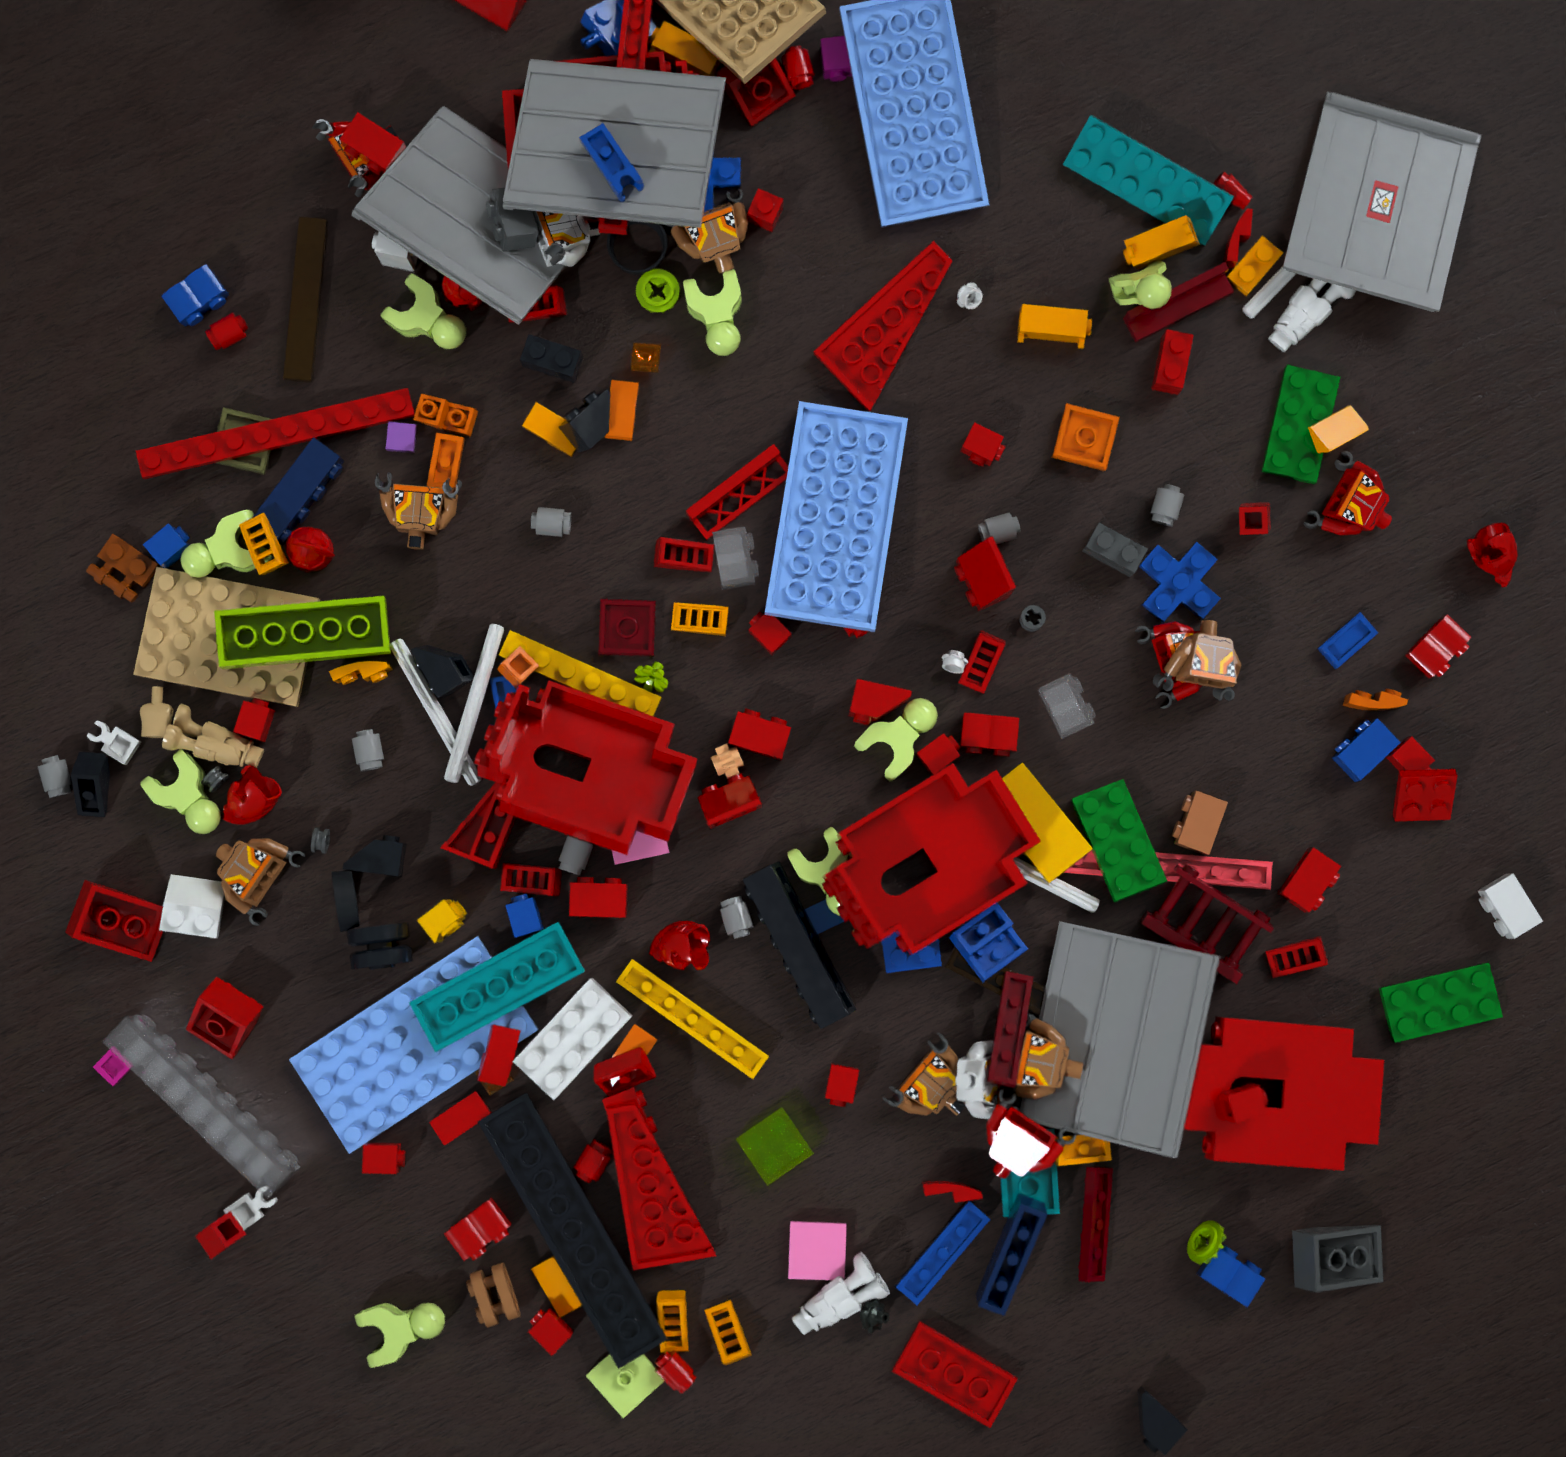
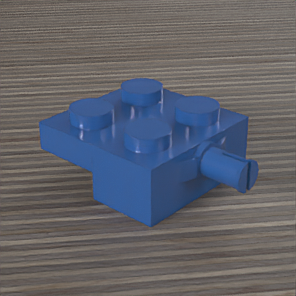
(604, 26)
(988, 942)
(898, 961)

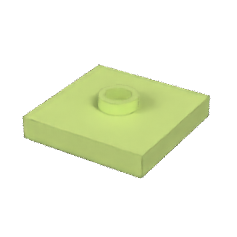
(627, 1385)

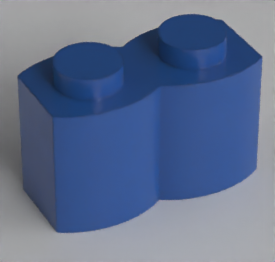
(195, 296)
(1232, 1276)

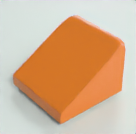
(517, 667)

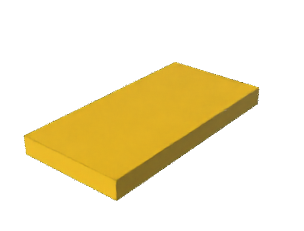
(1060, 840)

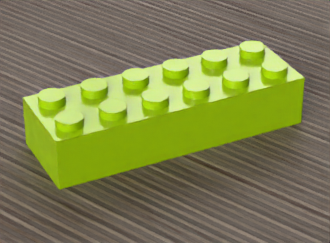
(302, 632)

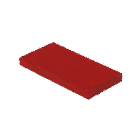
(954, 1374)

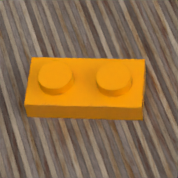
(1254, 265)
(1084, 1150)

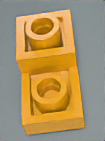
(369, 670)

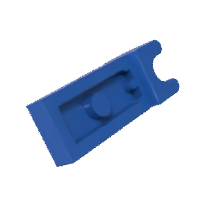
(611, 160)

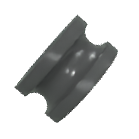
(1036, 610)
(215, 779)
(320, 840)

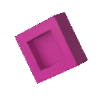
(111, 1068)

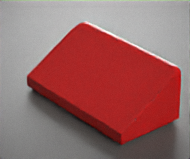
(623, 1071)

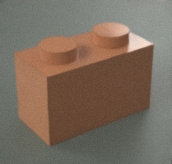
(1199, 822)

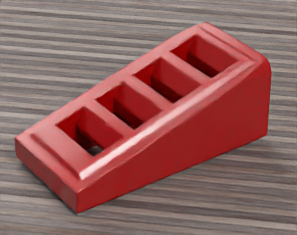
(548, 312)
(663, 542)
(990, 639)
(554, 879)
(1310, 964)

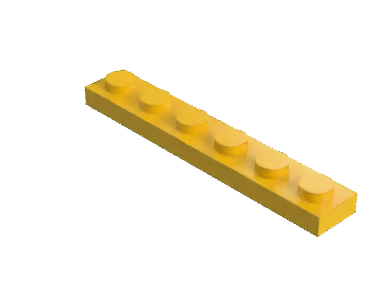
(581, 675)
(692, 1018)

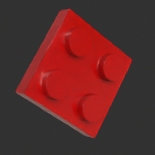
(1424, 795)

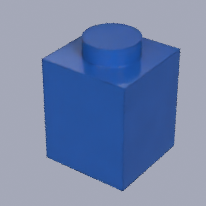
(167, 545)
(524, 915)

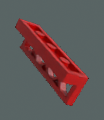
(732, 484)

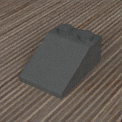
(1337, 1257)

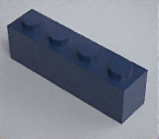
(299, 489)
(1011, 1254)

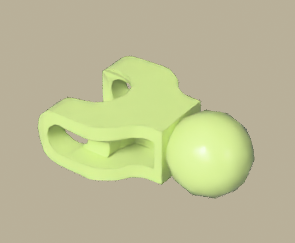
(1143, 287)
(717, 313)
(426, 317)
(220, 549)
(917, 717)
(186, 795)
(812, 872)
(400, 1328)

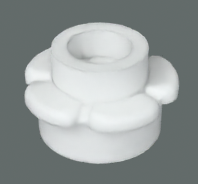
(969, 296)
(954, 661)

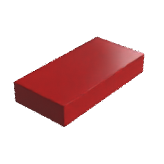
(460, 1118)

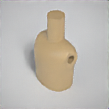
(155, 715)

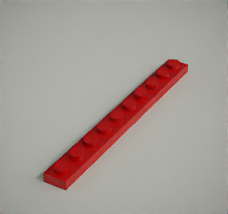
(632, 55)
(274, 433)

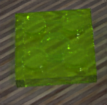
(774, 1146)

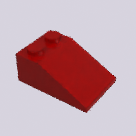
(984, 575)
(729, 801)
(116, 921)

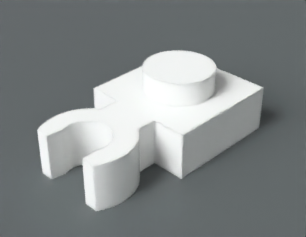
(117, 744)
(248, 1210)

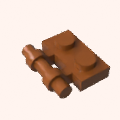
(128, 561)

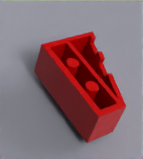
(483, 832)

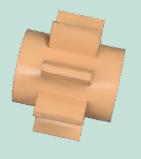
(727, 761)

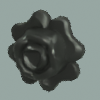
(873, 1316)

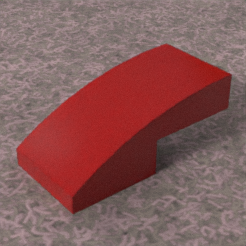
(1240, 233)
(499, 1055)
(960, 1191)

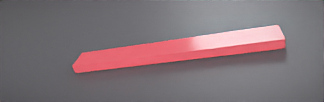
(1212, 869)

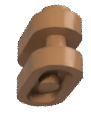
(480, 1288)

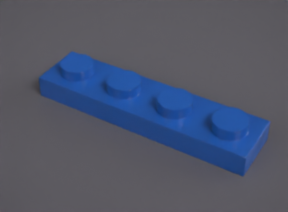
(942, 1252)

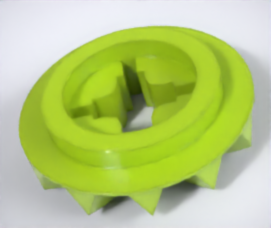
(657, 278)
(1197, 1247)

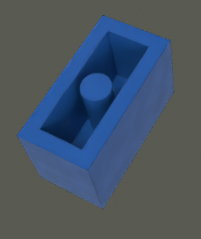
(1365, 749)

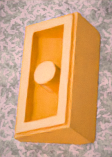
(1337, 429)
(556, 1286)

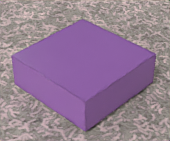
(401, 437)

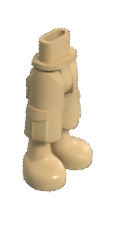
(212, 741)

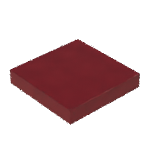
(627, 627)

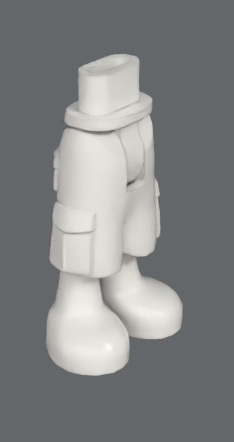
(1306, 312)
(839, 1300)

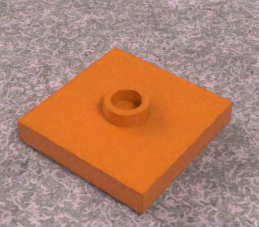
(1085, 437)

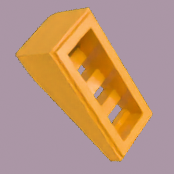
(271, 539)
(711, 609)
(673, 1303)
(741, 1339)

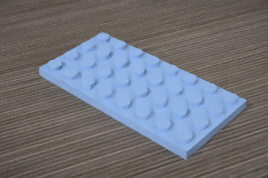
(914, 108)
(836, 516)
(382, 1061)

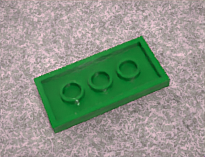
(1302, 402)
(1118, 840)
(1440, 1002)

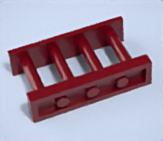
(1182, 935)

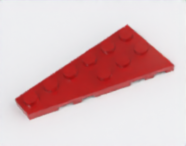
(874, 338)
(655, 1209)

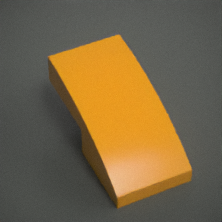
(546, 426)

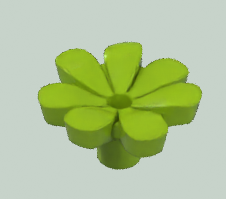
(651, 677)

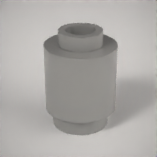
(1167, 505)
(551, 522)
(1001, 527)
(368, 750)
(55, 776)
(575, 855)
(736, 917)

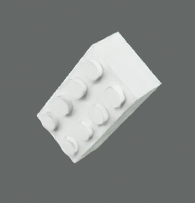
(572, 1038)

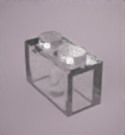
(734, 557)
(1066, 705)

